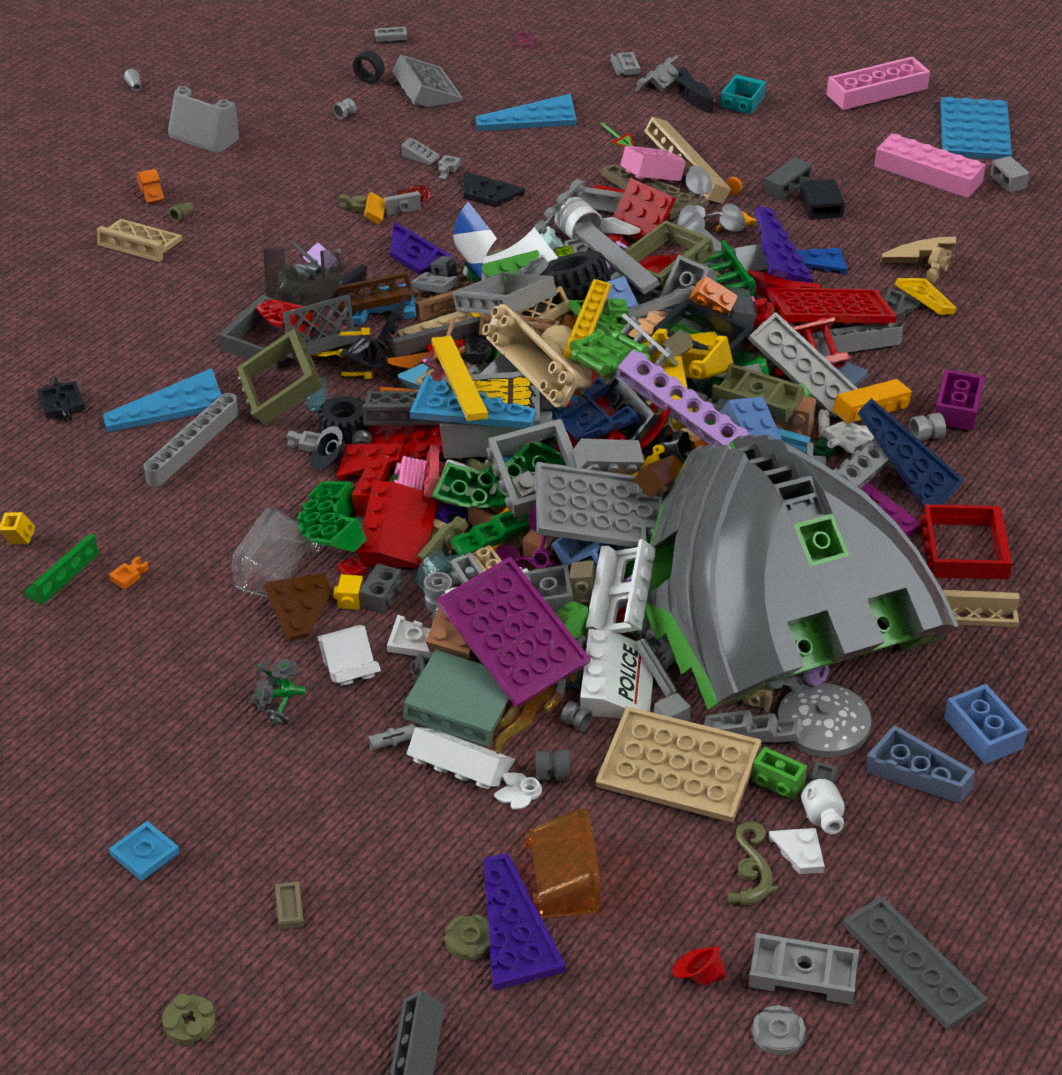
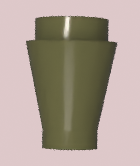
(180, 211)

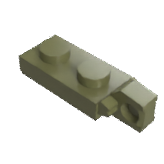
(442, 538)

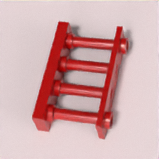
(823, 324)

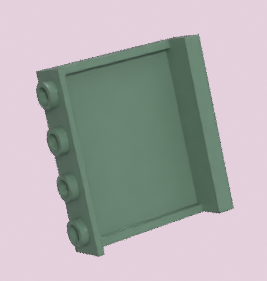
(456, 699)

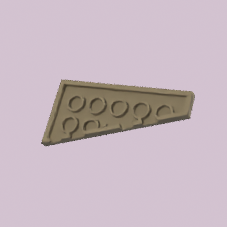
(621, 178)

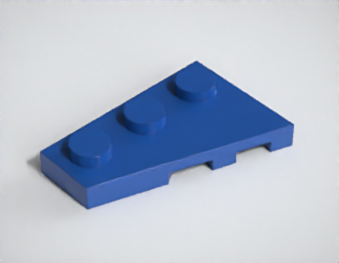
(825, 259)

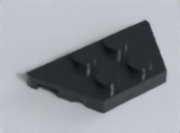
(489, 191)

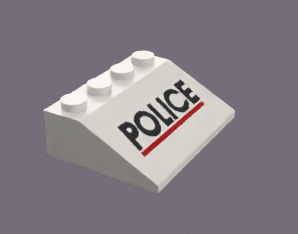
(614, 676)

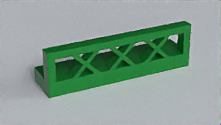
(63, 570)

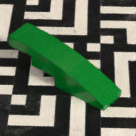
(499, 529)

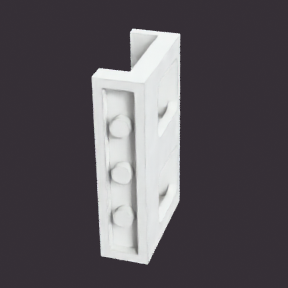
(610, 589)

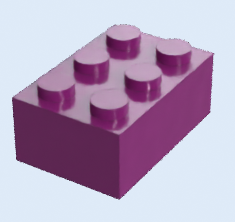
(959, 399)

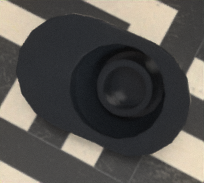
(328, 448)

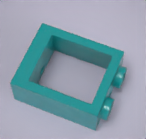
(740, 85)

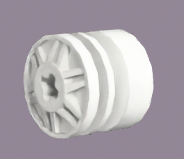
(574, 214)

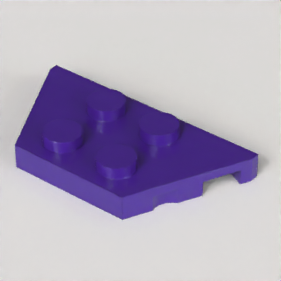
(413, 250)

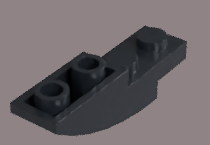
(694, 92)

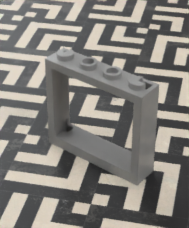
(523, 288)
(521, 437)

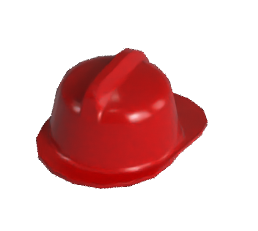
(701, 965)

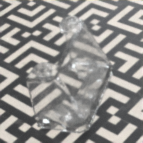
(269, 552)

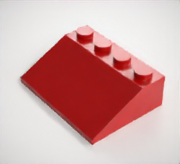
(396, 525)

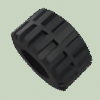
(343, 413)

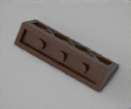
(379, 297)

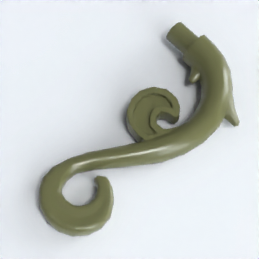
(748, 865)

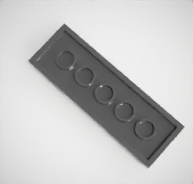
(915, 963)

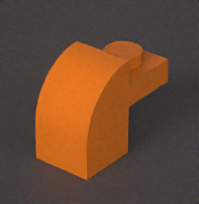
(150, 185)

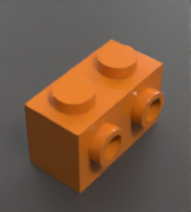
(713, 296)

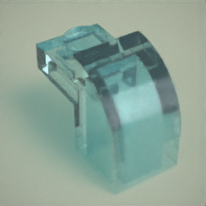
(318, 397)
(434, 563)

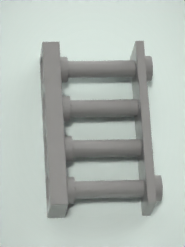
(666, 355)

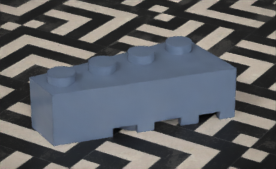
(919, 766)

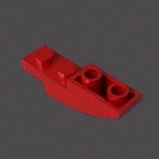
(764, 280)

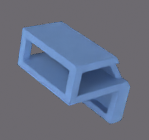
(578, 550)

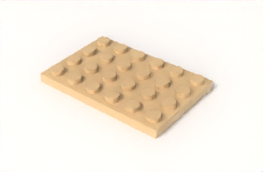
(679, 764)

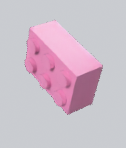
(653, 164)

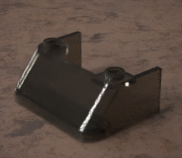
(283, 280)

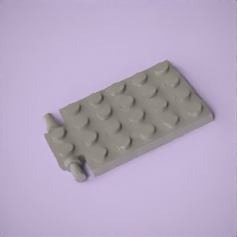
(593, 505)

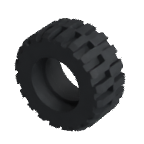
(576, 273)

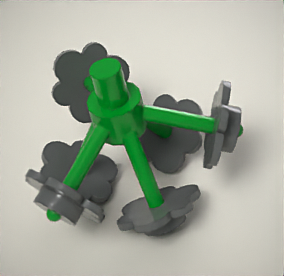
(276, 685)

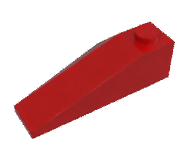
(272, 312)

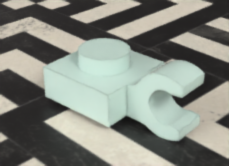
(551, 239)

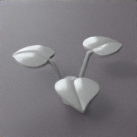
(693, 217)

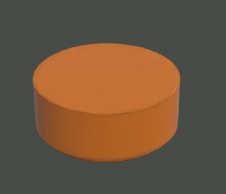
(735, 185)

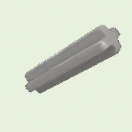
(656, 667)

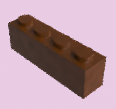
(659, 476)

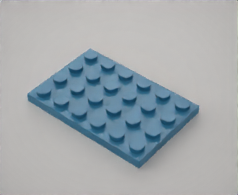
(975, 127)

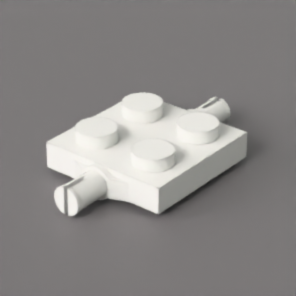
(847, 436)

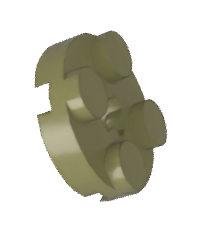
(184, 1007)

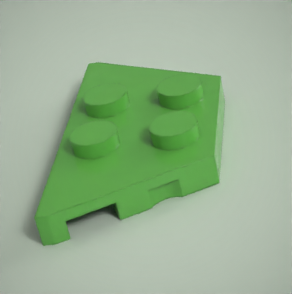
(509, 264)

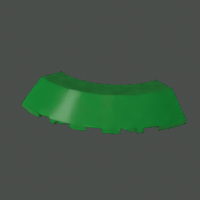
(481, 488)
(327, 518)

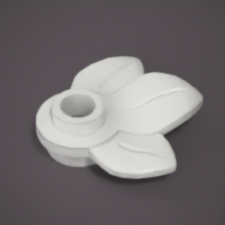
(518, 790)

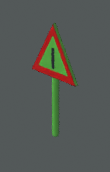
(623, 141)

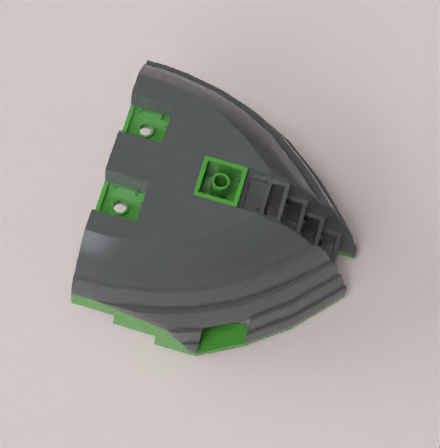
(777, 558)

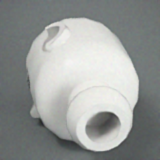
(823, 805)

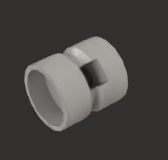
(927, 427)
(434, 587)

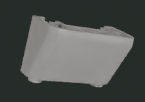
(202, 123)

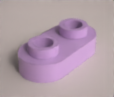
(816, 676)

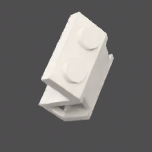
(348, 655)

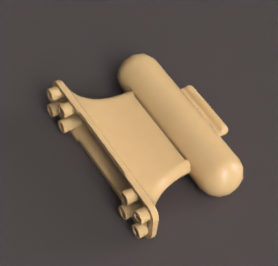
(538, 356)

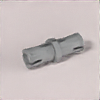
(376, 741)

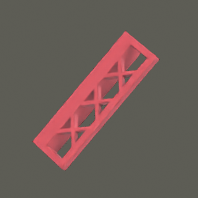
(433, 470)

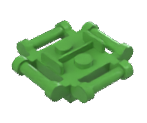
(604, 352)

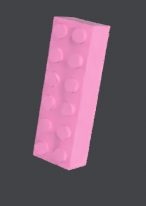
(878, 83)
(930, 165)

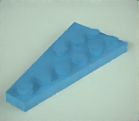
(544, 113)
(173, 402)
(438, 403)

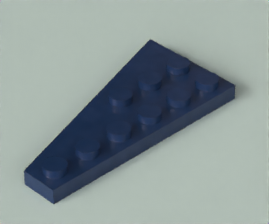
(919, 467)

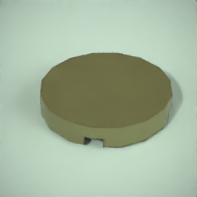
(468, 937)

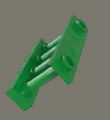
(738, 271)

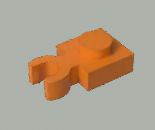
(128, 574)

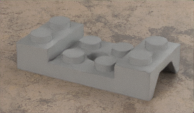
(830, 973)

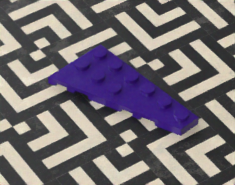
(517, 935)

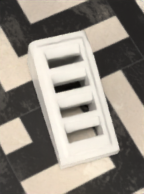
(616, 226)

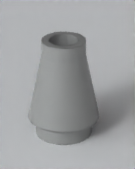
(132, 78)

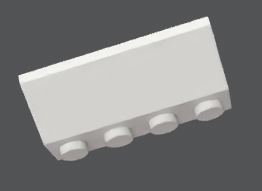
(459, 756)

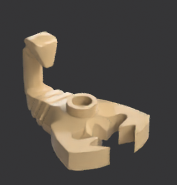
(939, 261)

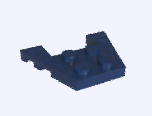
(588, 420)

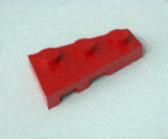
(357, 456)

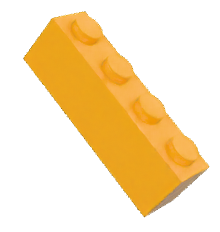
(889, 395)

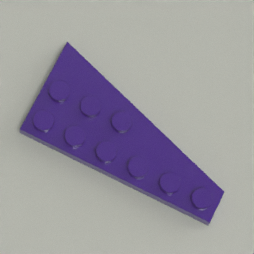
(780, 252)

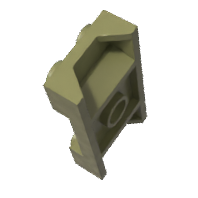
(780, 395)

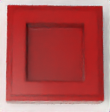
(352, 567)

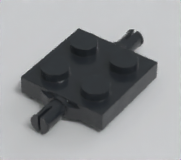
(61, 399)

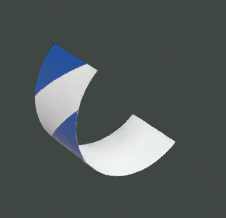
(475, 238)

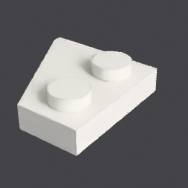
(800, 848)

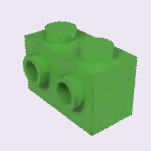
(779, 773)

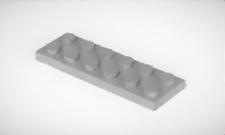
(800, 361)

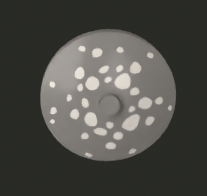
(831, 719)

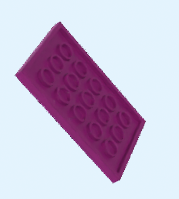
(513, 631)

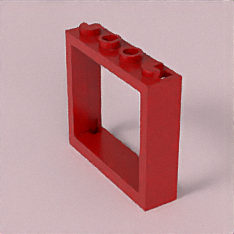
(966, 515)

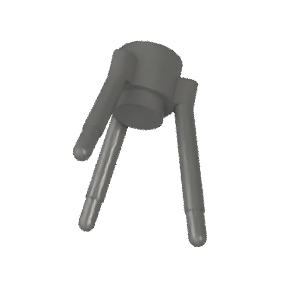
(312, 268)

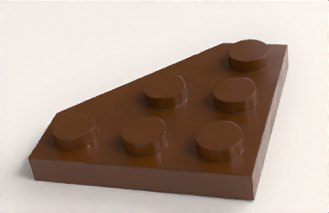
(298, 603)

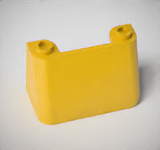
(698, 362)

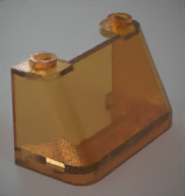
(565, 865)

